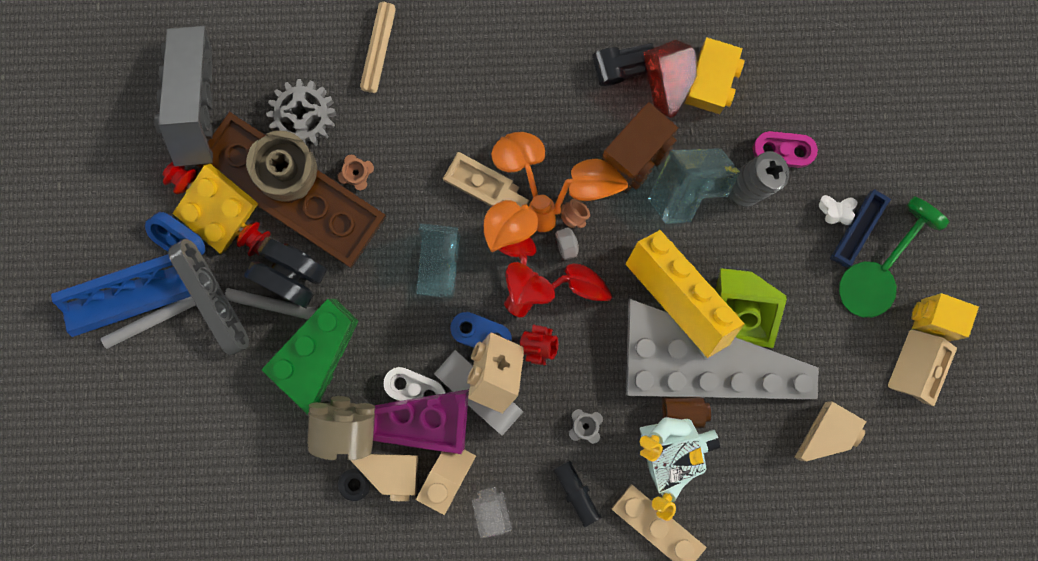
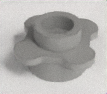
(592, 420)

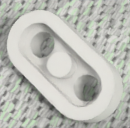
(415, 386)

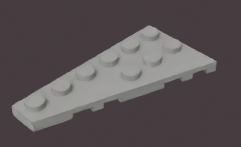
(671, 365)

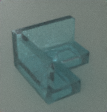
(688, 179)
(438, 260)

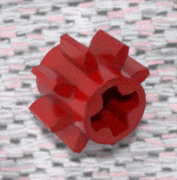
(539, 344)

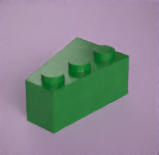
(311, 355)

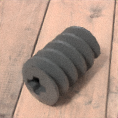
(760, 179)

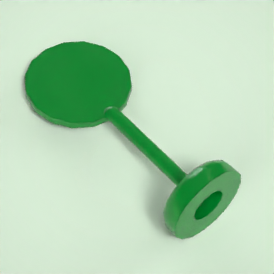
(869, 287)

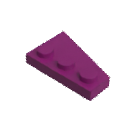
(424, 422)

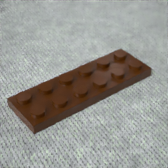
(325, 215)

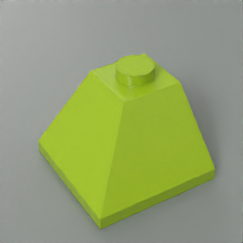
(755, 304)

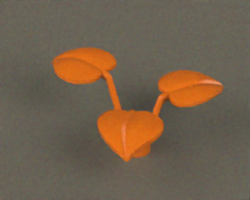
(509, 223)

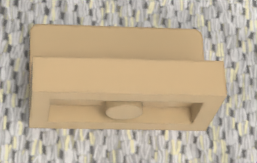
(922, 366)

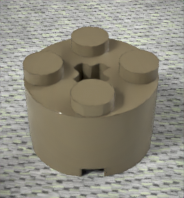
(273, 151)
(340, 429)

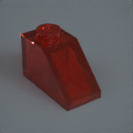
(670, 75)

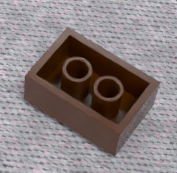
(641, 146)

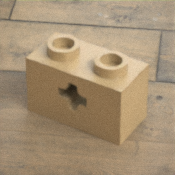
(495, 372)

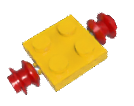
(214, 207)

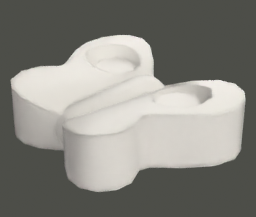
(838, 211)

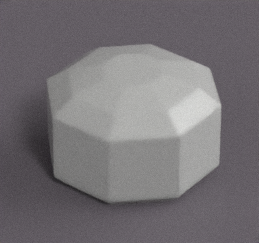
(567, 243)

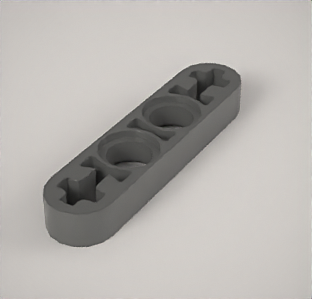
(208, 297)

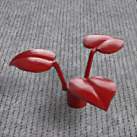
(530, 288)

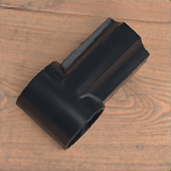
(616, 65)

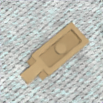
(481, 182)

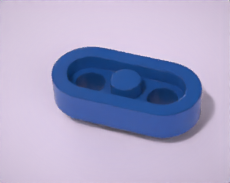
(168, 231)
(480, 329)

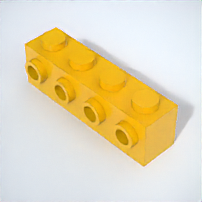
(684, 293)

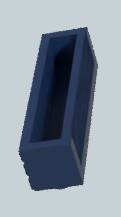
(860, 228)

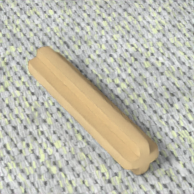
(377, 47)

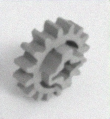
(300, 101)

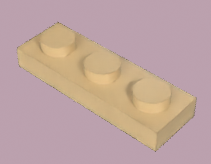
(665, 535)

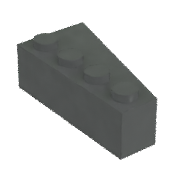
(186, 95)

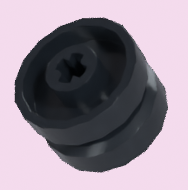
(287, 269)

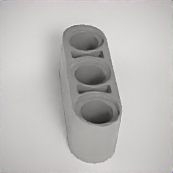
(455, 374)

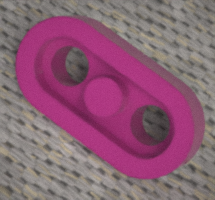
(785, 144)

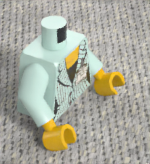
(674, 458)

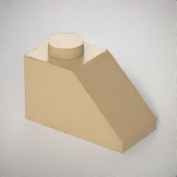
(831, 433)
(391, 474)
(445, 480)

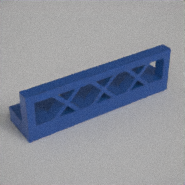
(123, 299)

